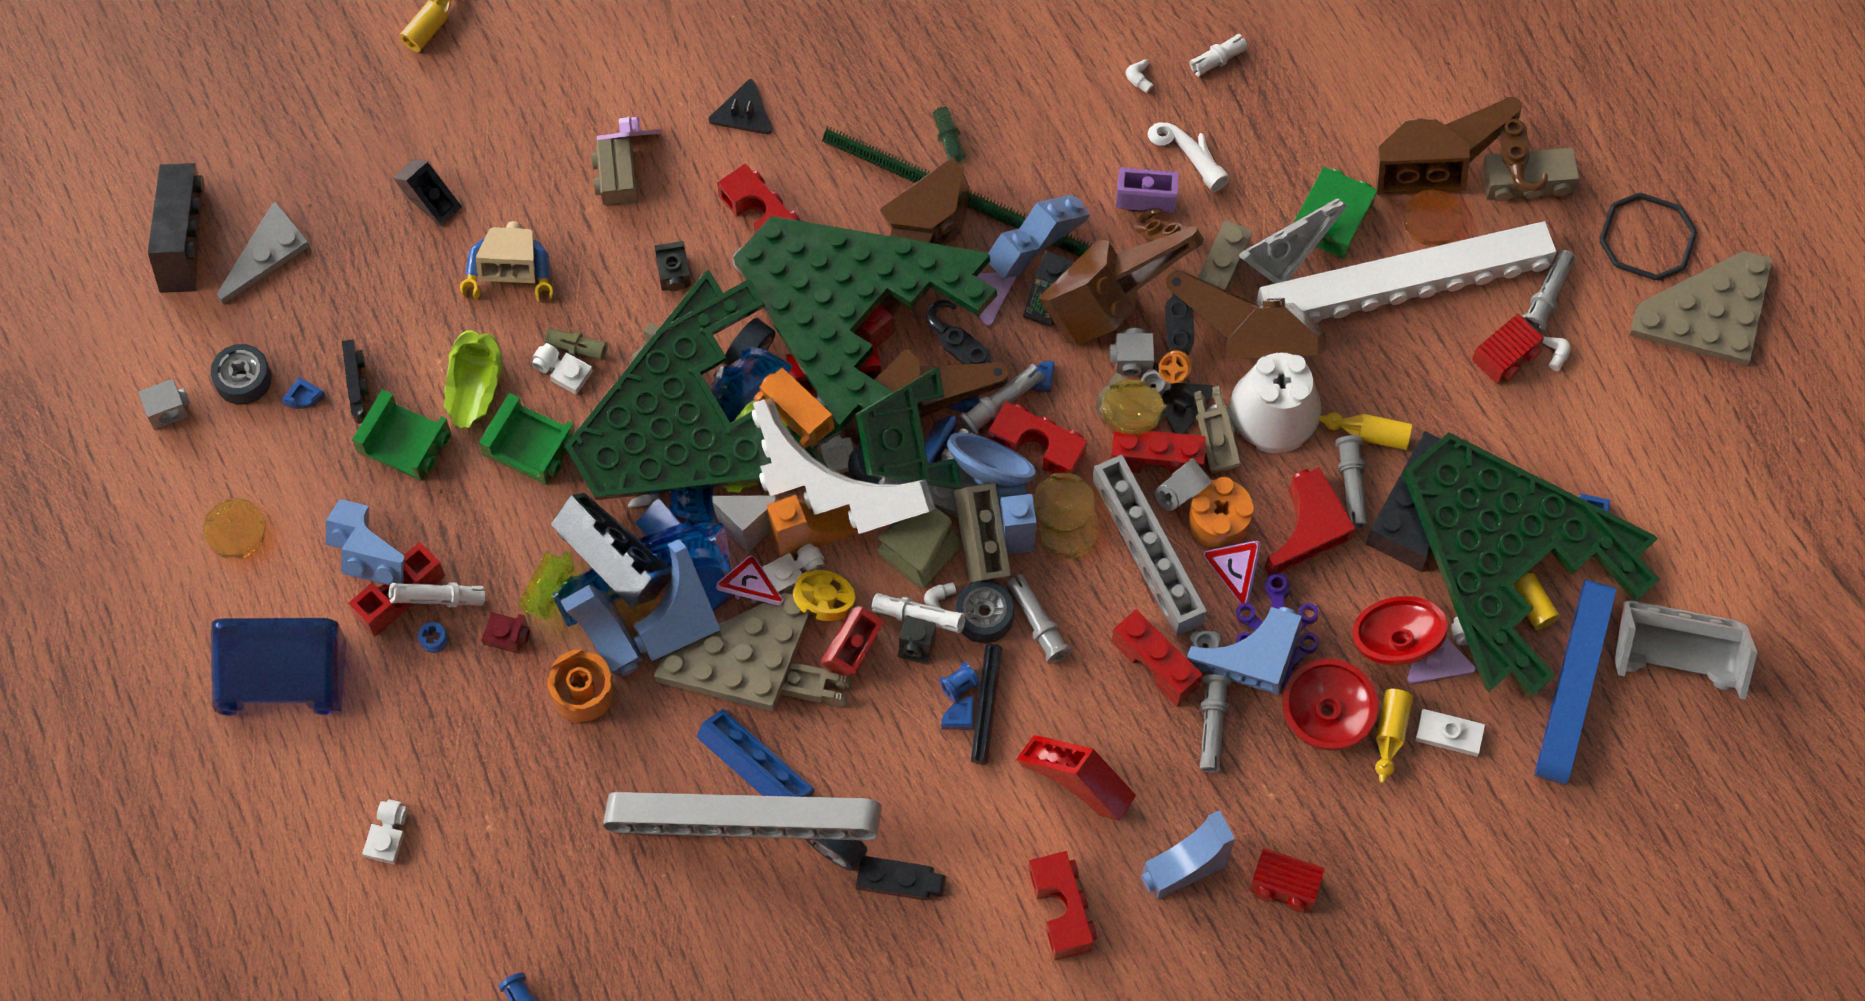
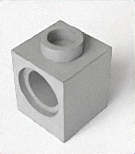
(164, 403)

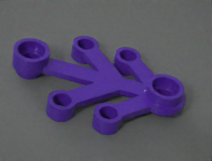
(1277, 601)

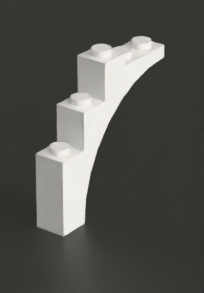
(794, 467)

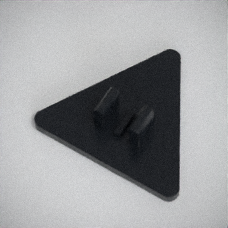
(743, 111)
(1182, 404)

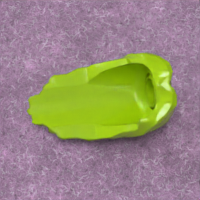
(472, 377)

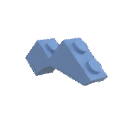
(1042, 227)
(362, 551)

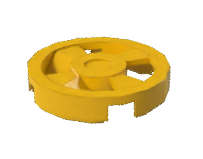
(816, 594)

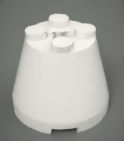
(1276, 404)

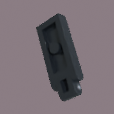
(356, 384)
(899, 878)

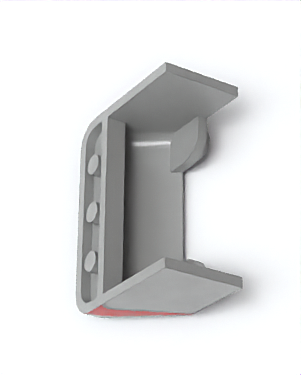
(1685, 642)

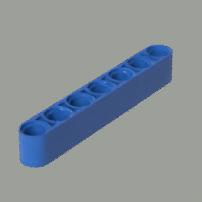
(1575, 682)

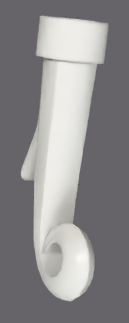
(1213, 175)

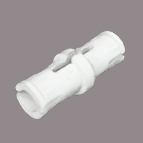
(1218, 55)

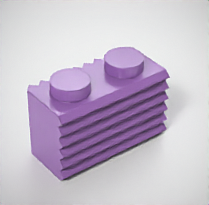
(1147, 189)

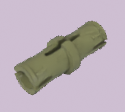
(594, 348)

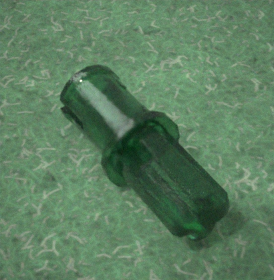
(948, 134)

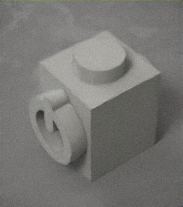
(1132, 352)

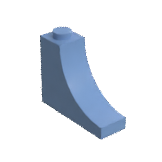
(1017, 518)
(681, 615)
(605, 628)
(1258, 659)
(1191, 859)

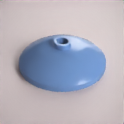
(989, 460)

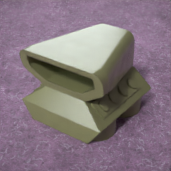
(919, 546)

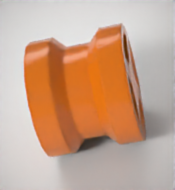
(1174, 372)

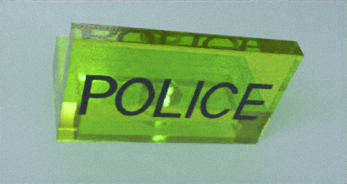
(546, 579)

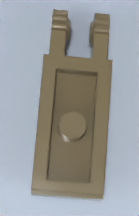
(1219, 433)
(810, 682)

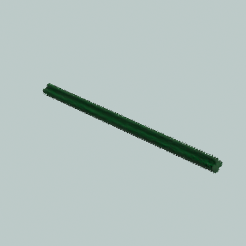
(915, 175)

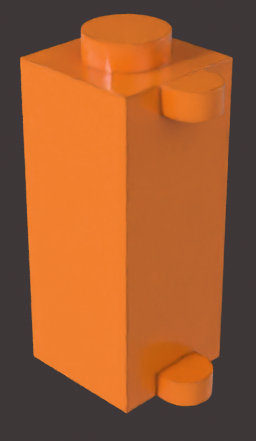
(797, 407)

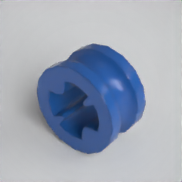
(427, 629)

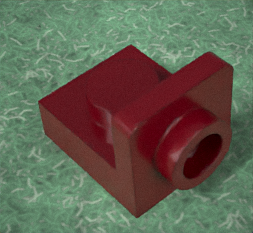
(506, 632)

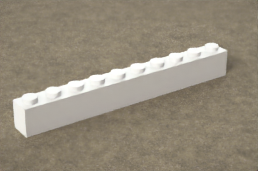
(1418, 273)

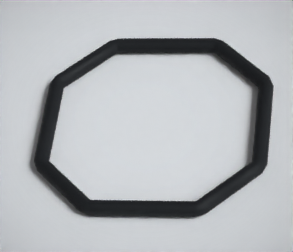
(1658, 201)

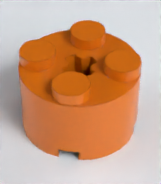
(1233, 510)
(585, 702)

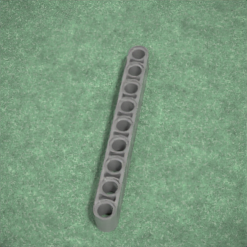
(743, 816)

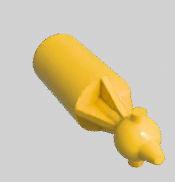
(425, 24)
(1372, 429)
(1533, 592)
(1392, 729)

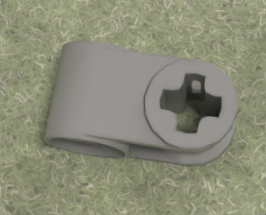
(1182, 485)

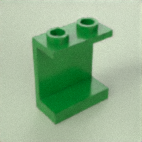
(401, 437)

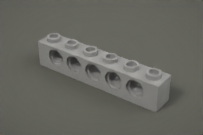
(1149, 545)

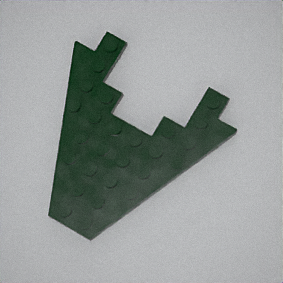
(829, 281)
(660, 419)
(1491, 528)

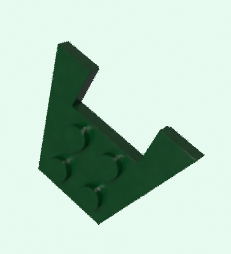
(894, 436)

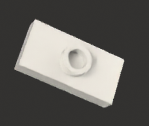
(1450, 732)

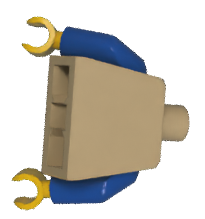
(508, 256)

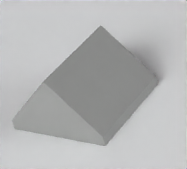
(744, 518)

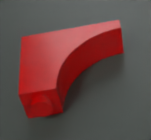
(1319, 522)
(1081, 772)

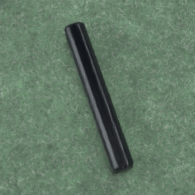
(986, 704)

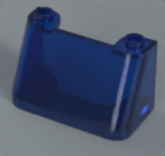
(277, 663)

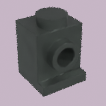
(672, 266)
(916, 639)

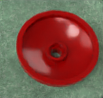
(1400, 630)
(1332, 686)

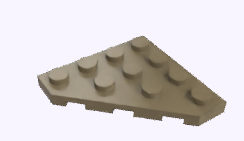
(1710, 311)
(743, 659)

